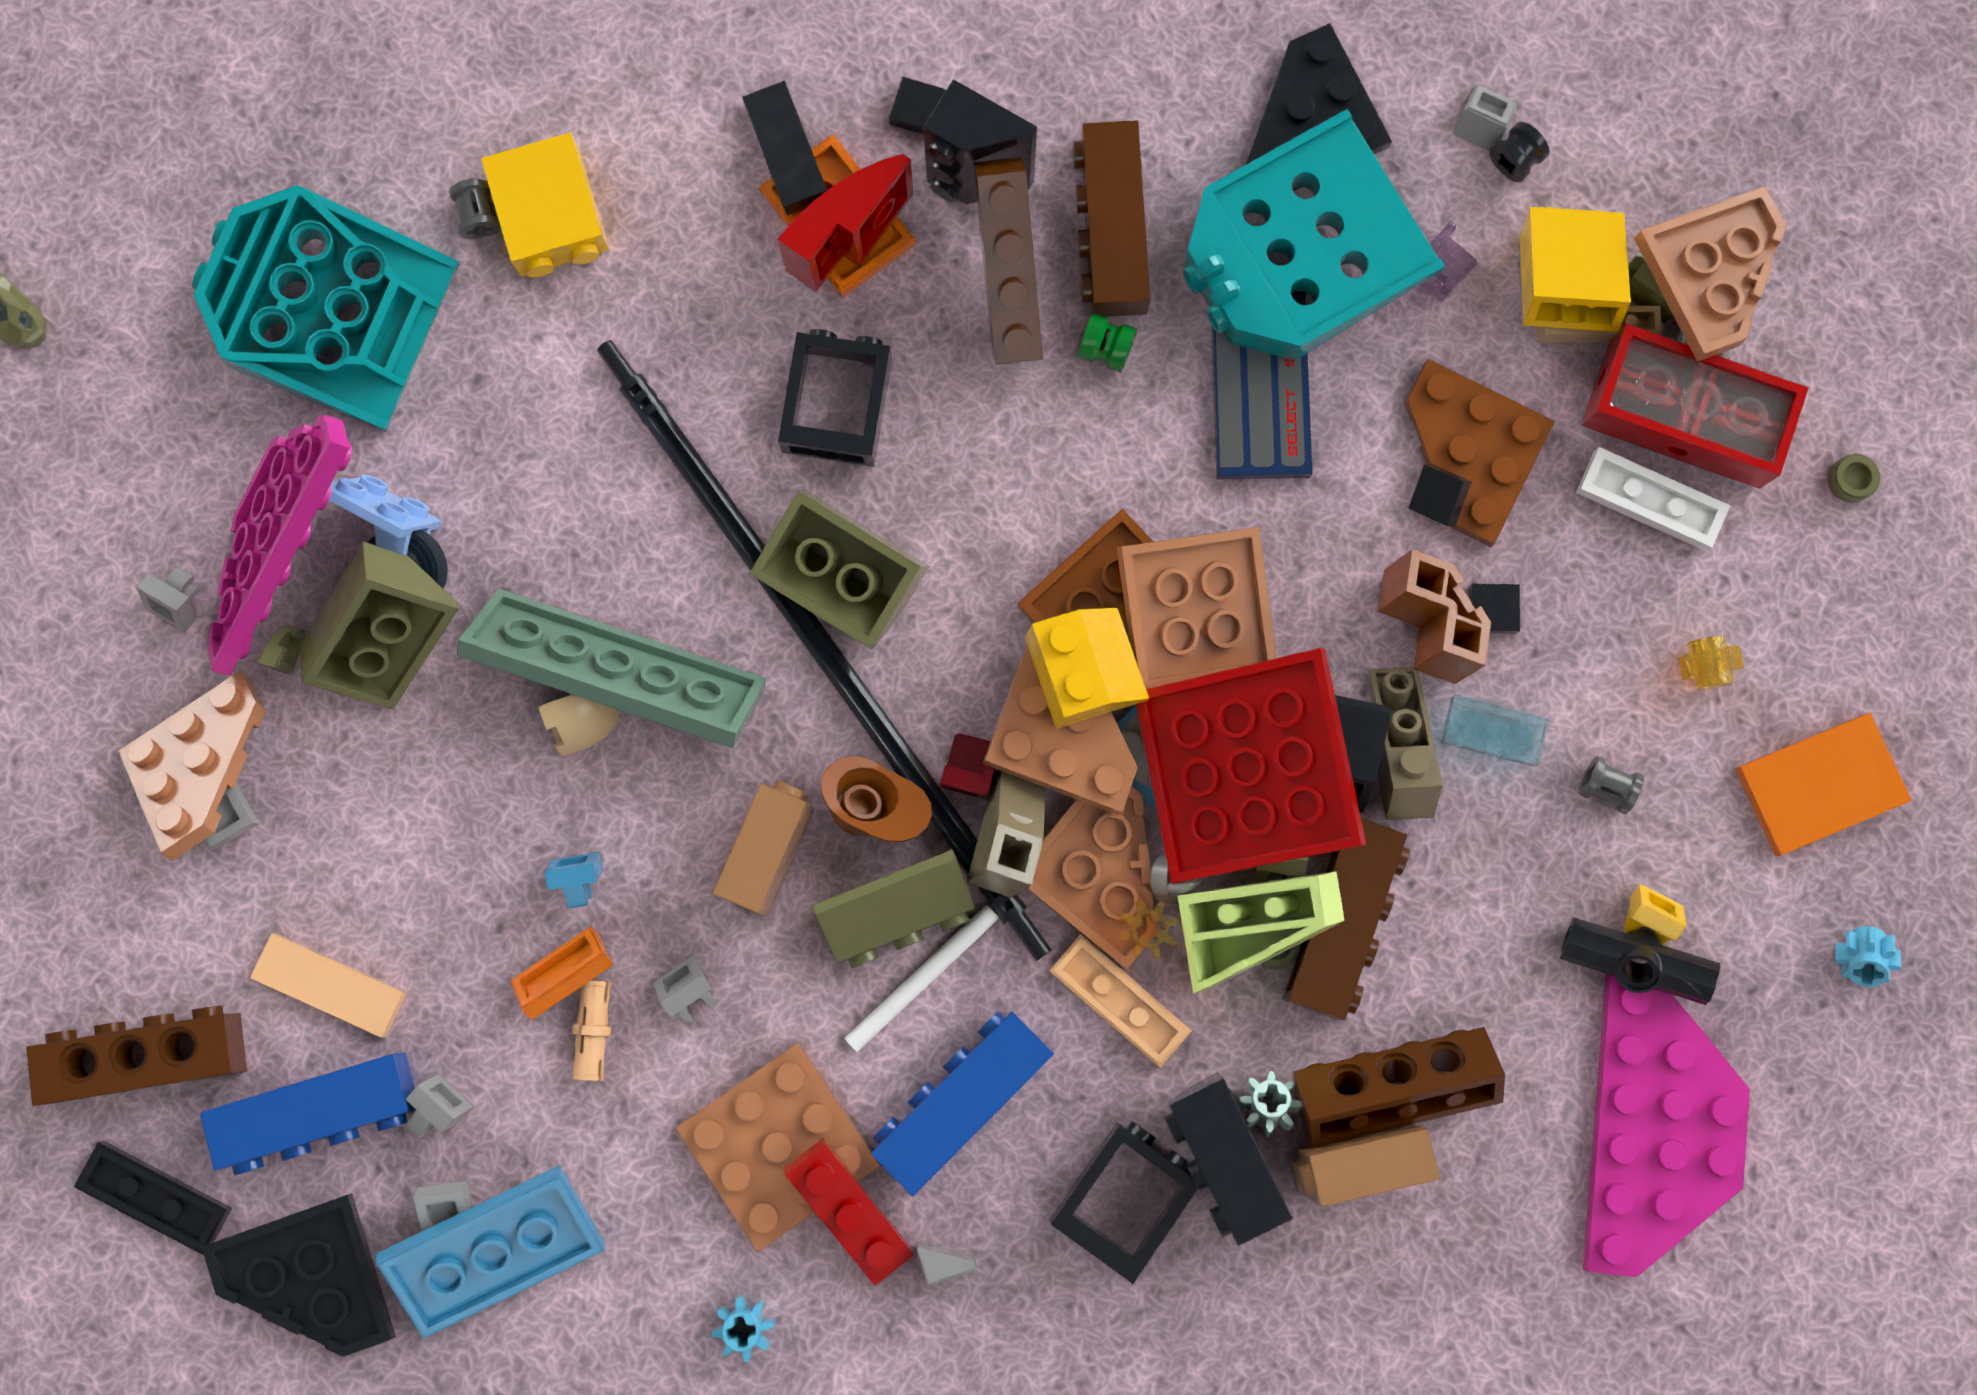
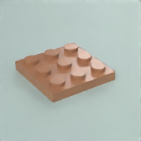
(1196, 605)
(760, 1130)

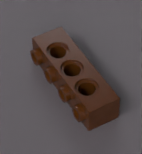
(58, 1071)
(1425, 1095)

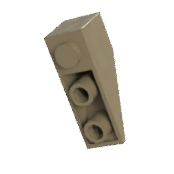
(1408, 764)
(1009, 836)

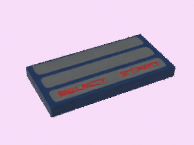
(1260, 412)

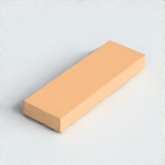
(328, 985)
(1120, 1001)

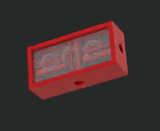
(1695, 411)

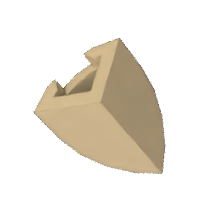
(577, 722)

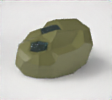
(19, 317)

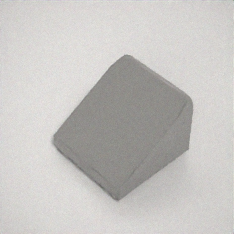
(1484, 118)
(944, 1264)

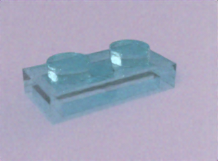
(1495, 730)

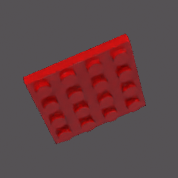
(1250, 767)

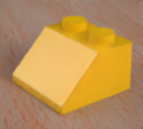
(1085, 664)

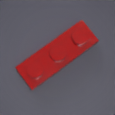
(848, 1211)

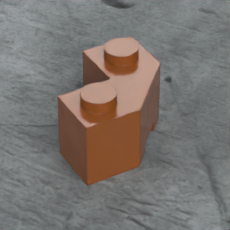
(1429, 595)

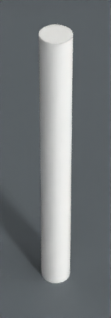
(921, 978)

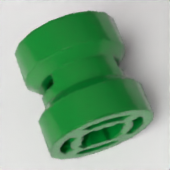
(1117, 345)

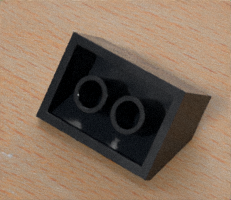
(972, 130)
(1227, 1160)

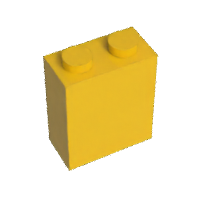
(545, 205)
(1574, 269)

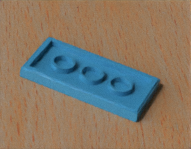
(490, 1252)

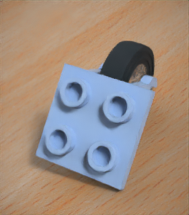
(398, 523)

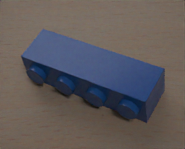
(961, 1103)
(307, 1112)

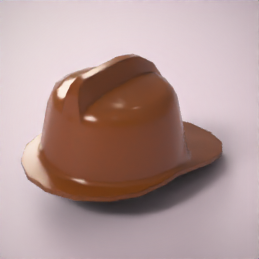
(874, 800)

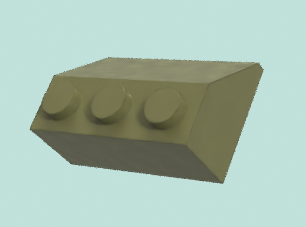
(838, 569)
(375, 628)
(895, 909)

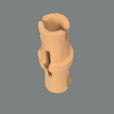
(591, 1031)

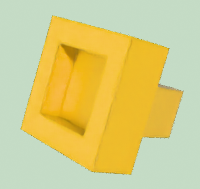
(1656, 912)

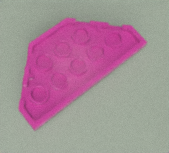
(270, 527)
(1662, 1132)

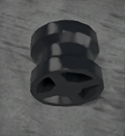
(1519, 151)

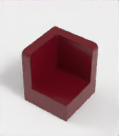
(965, 767)

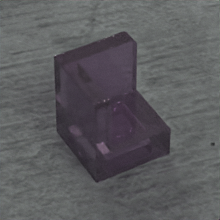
(1457, 264)

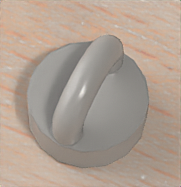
(1162, 886)

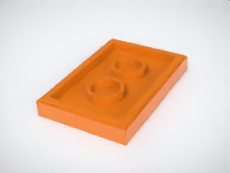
(835, 166)
(1823, 784)

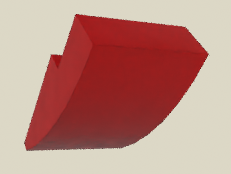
(846, 220)

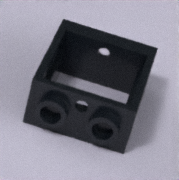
(827, 443)
(1093, 1240)

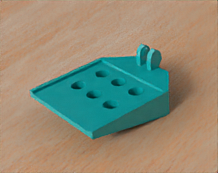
(1353, 195)
(262, 253)

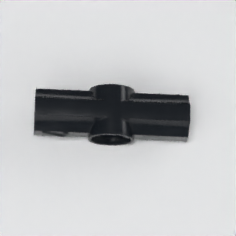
(1665, 969)

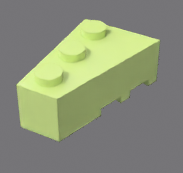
(1251, 923)

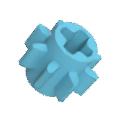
(1868, 956)
(735, 1339)

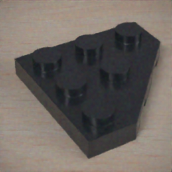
(1313, 87)
(307, 1276)

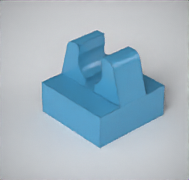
(574, 876)

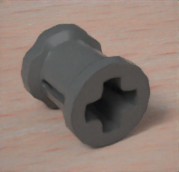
(479, 224)
(1611, 785)

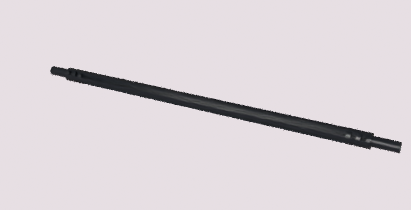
(813, 636)

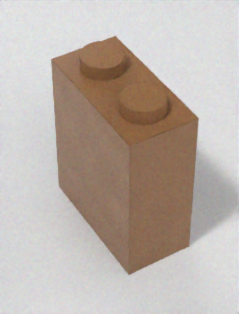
(765, 847)
(1365, 1165)

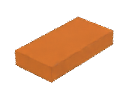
(561, 973)

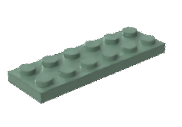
(612, 667)

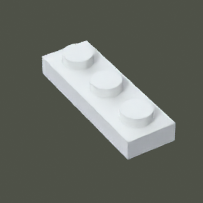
(1653, 499)

